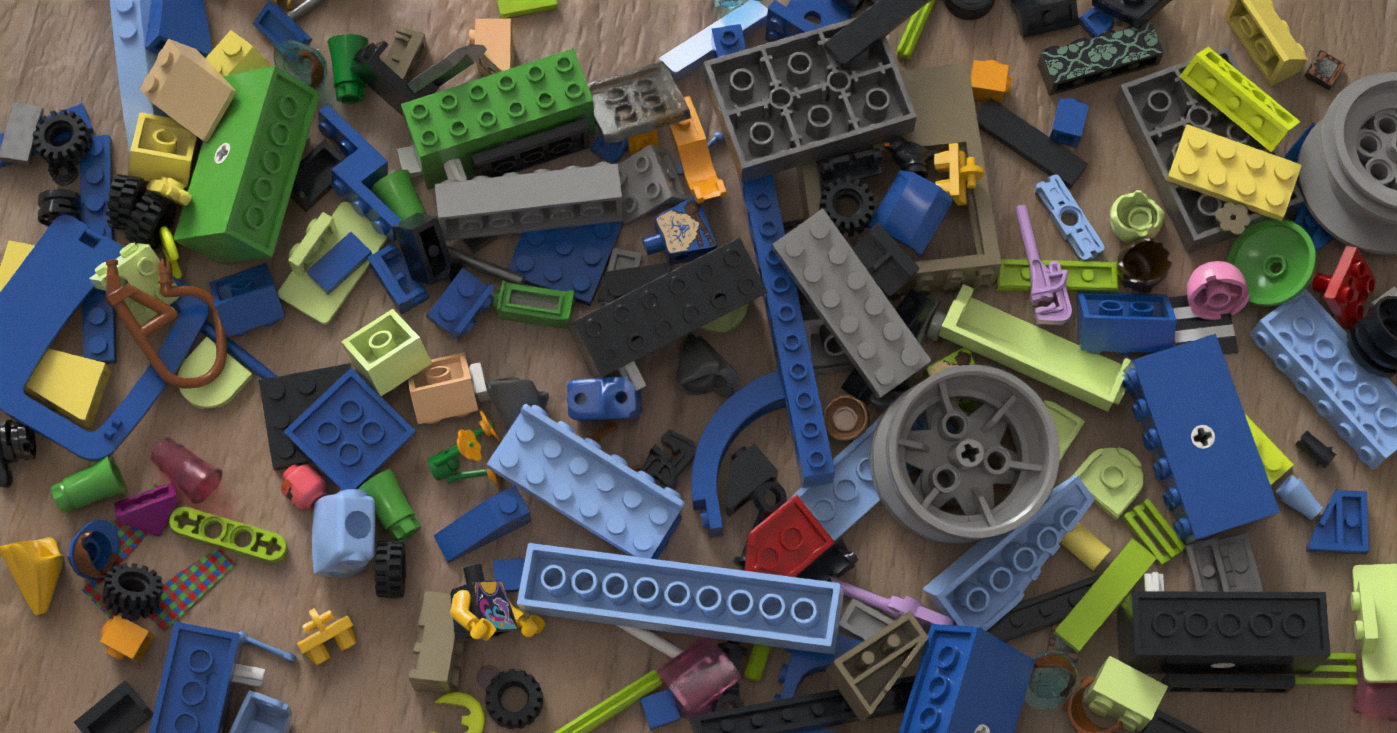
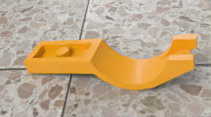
(695, 158)

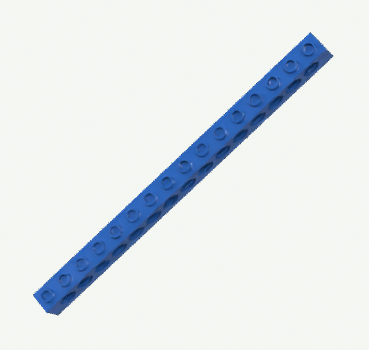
(783, 312)

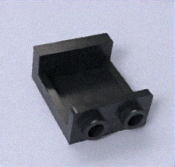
(383, 79)

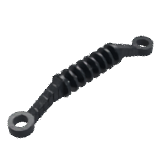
(732, 648)

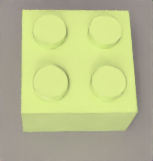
(386, 352)
(1125, 694)

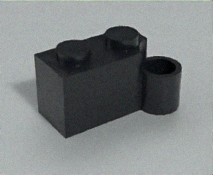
(426, 250)

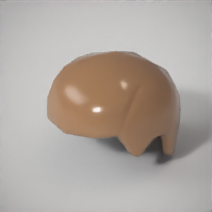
(846, 418)

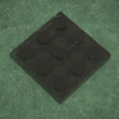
(637, 102)

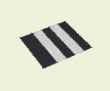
(1191, 327)

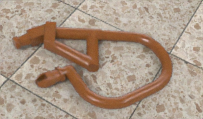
(115, 298)

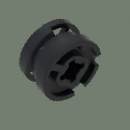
(57, 203)
(17, 441)

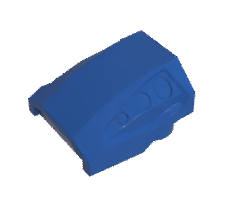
(912, 211)

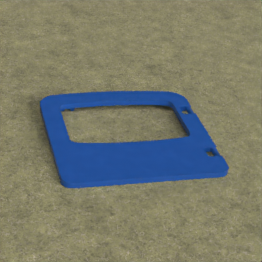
(38, 306)

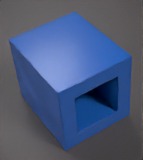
(1069, 122)

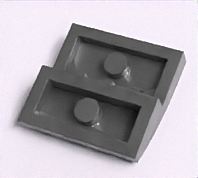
(448, 67)
(1225, 565)

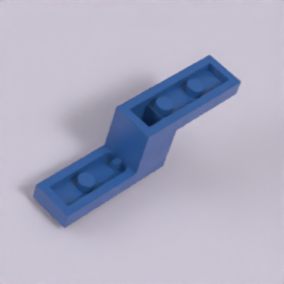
(358, 172)

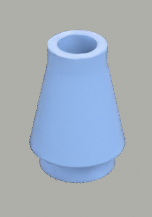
(1298, 496)

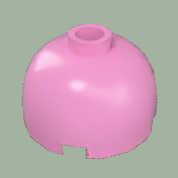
(1216, 290)

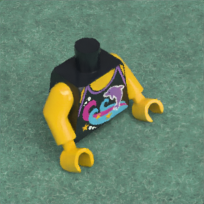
(485, 611)

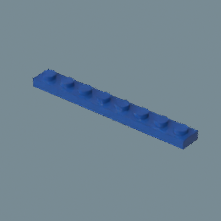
(95, 183)

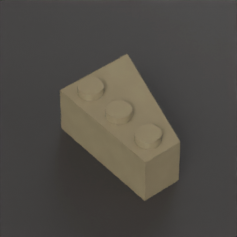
(436, 647)
(875, 664)

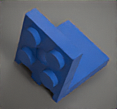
(791, 19)

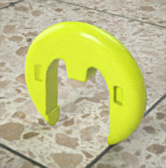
(170, 250)
(475, 720)

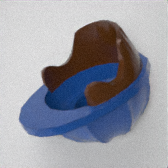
(94, 550)

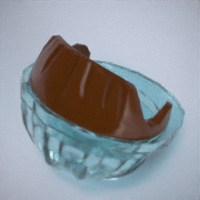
(302, 62)
(1051, 679)

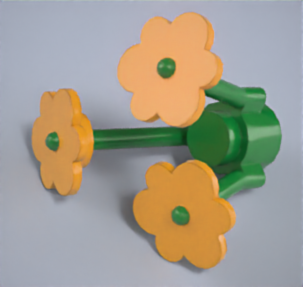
(446, 461)

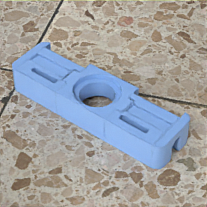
(1060, 201)

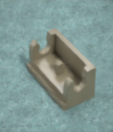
(406, 52)

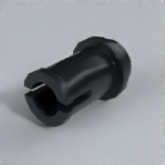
(1316, 449)

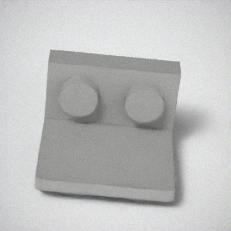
(648, 182)

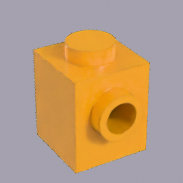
(990, 80)
(126, 639)

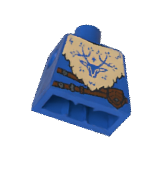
(681, 233)

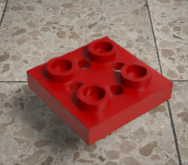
(1347, 288)

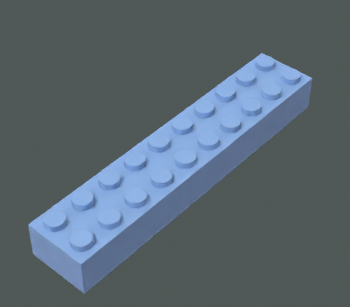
(681, 598)

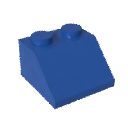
(247, 300)

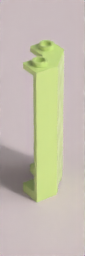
(1033, 351)

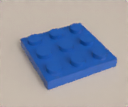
(566, 258)
(350, 432)

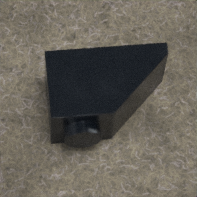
(747, 472)

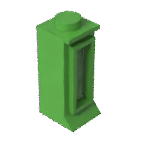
(534, 305)

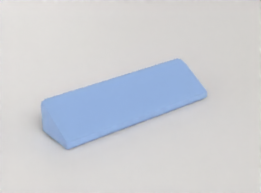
(698, 49)

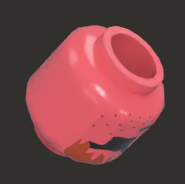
(303, 486)

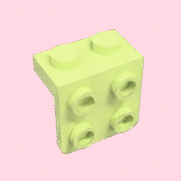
(139, 268)

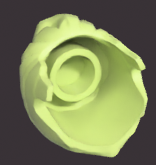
(1136, 217)

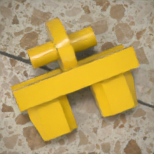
(960, 171)
(339, 629)

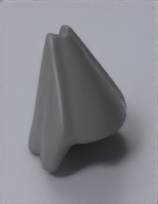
(704, 369)
(511, 395)

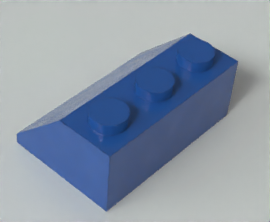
(1125, 322)

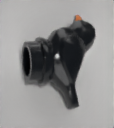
(910, 155)

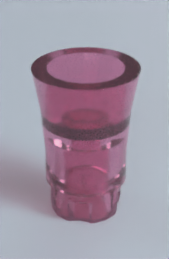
(188, 471)

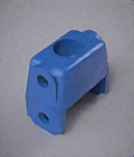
(602, 399)

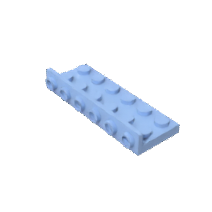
(1316, 359)
(586, 483)

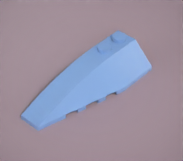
(133, 61)
(999, 568)

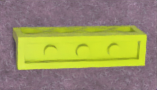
(1239, 98)

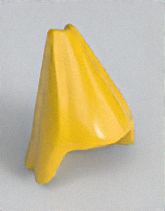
(35, 570)

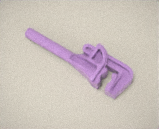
(1044, 281)
(895, 606)

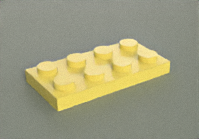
(1234, 172)

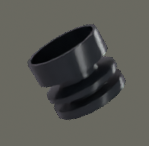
(1375, 339)

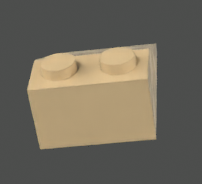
(188, 89)

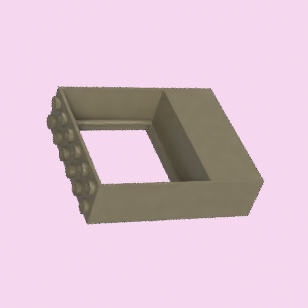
(944, 117)

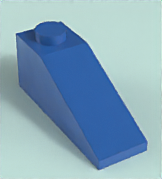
(483, 524)

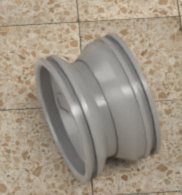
(1005, 403)

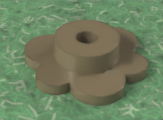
(1238, 213)

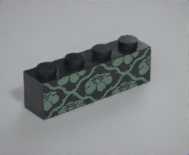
(1099, 58)

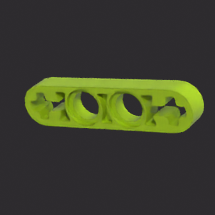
(227, 538)

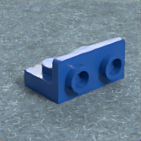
(459, 304)

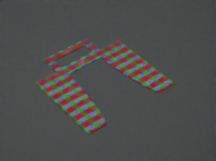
(179, 592)

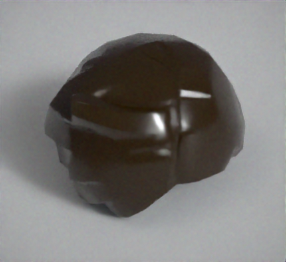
(1143, 264)

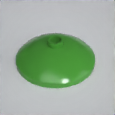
(1273, 245)

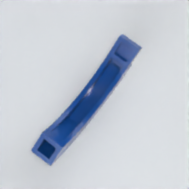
(734, 415)

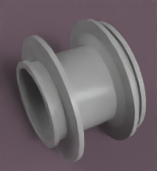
(1338, 172)

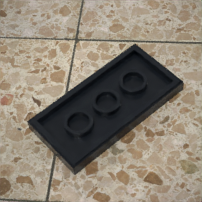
(533, 150)

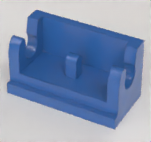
(396, 279)

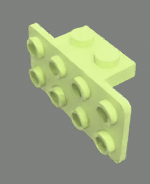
(321, 237)
(1376, 621)

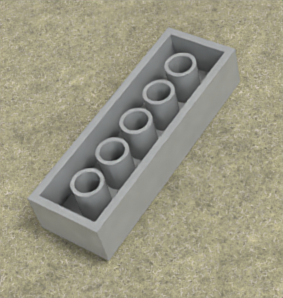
(529, 201)
(850, 303)

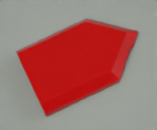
(786, 541)

